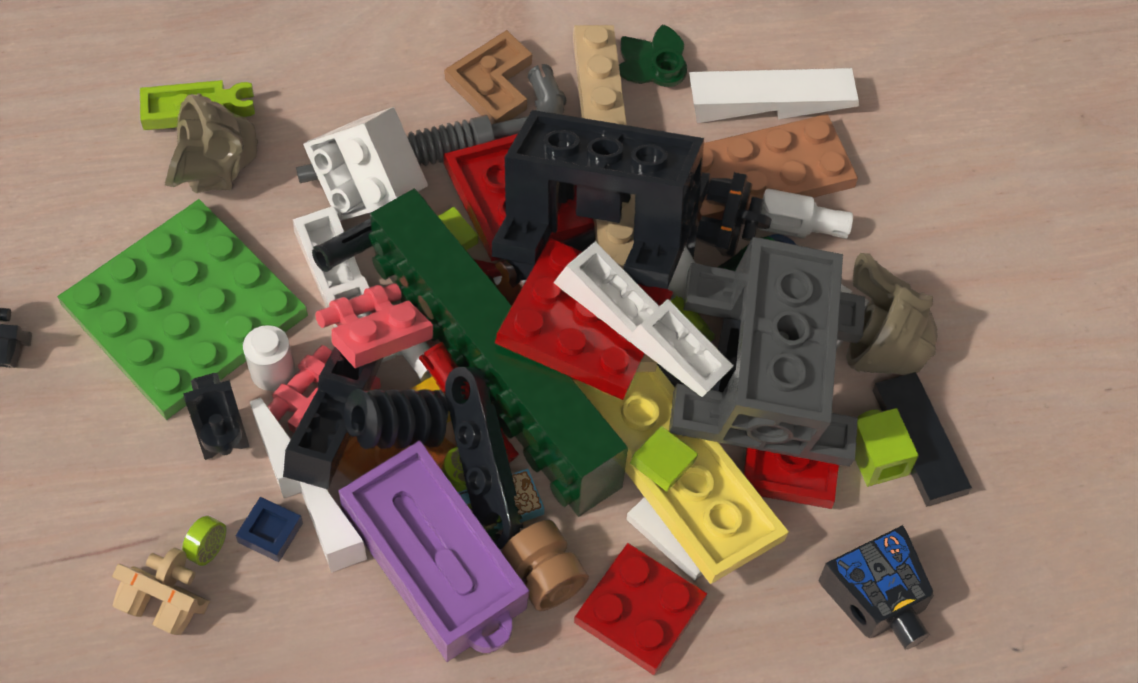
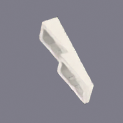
(790, 92)
(344, 279)
(654, 329)
(336, 534)

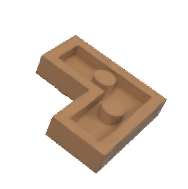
(485, 74)

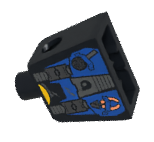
(881, 587)

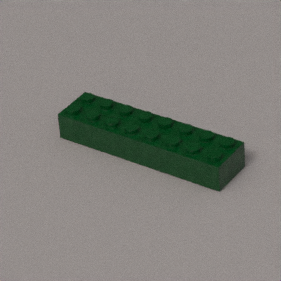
(533, 402)

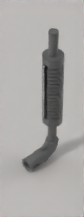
(434, 143)

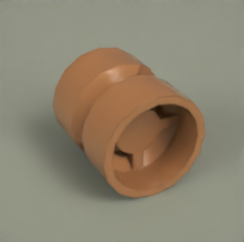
(541, 559)

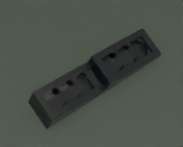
(321, 434)

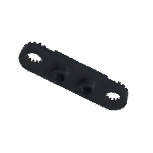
(482, 453)

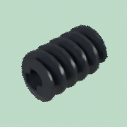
(396, 417)

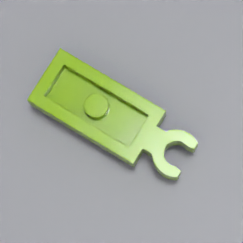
(162, 103)

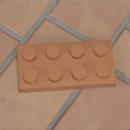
(789, 158)

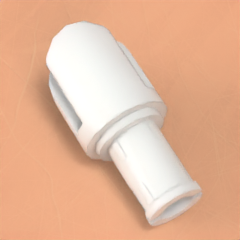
(799, 216)

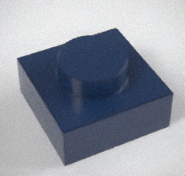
(269, 529)

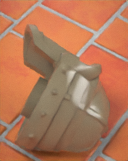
(210, 146)
(897, 323)

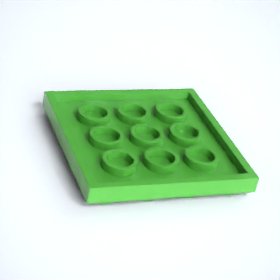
(180, 305)

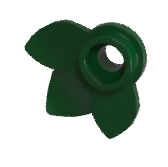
(655, 60)

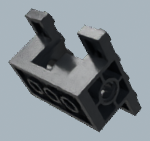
(607, 167)

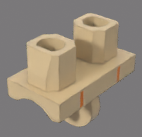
(177, 604)

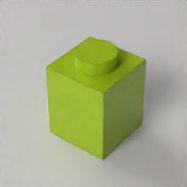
(883, 447)

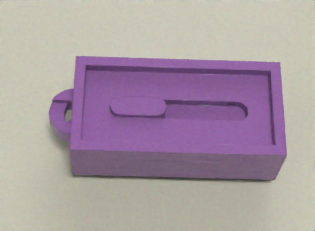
(435, 553)

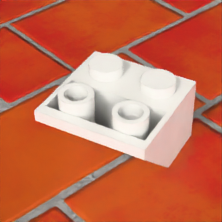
(365, 164)

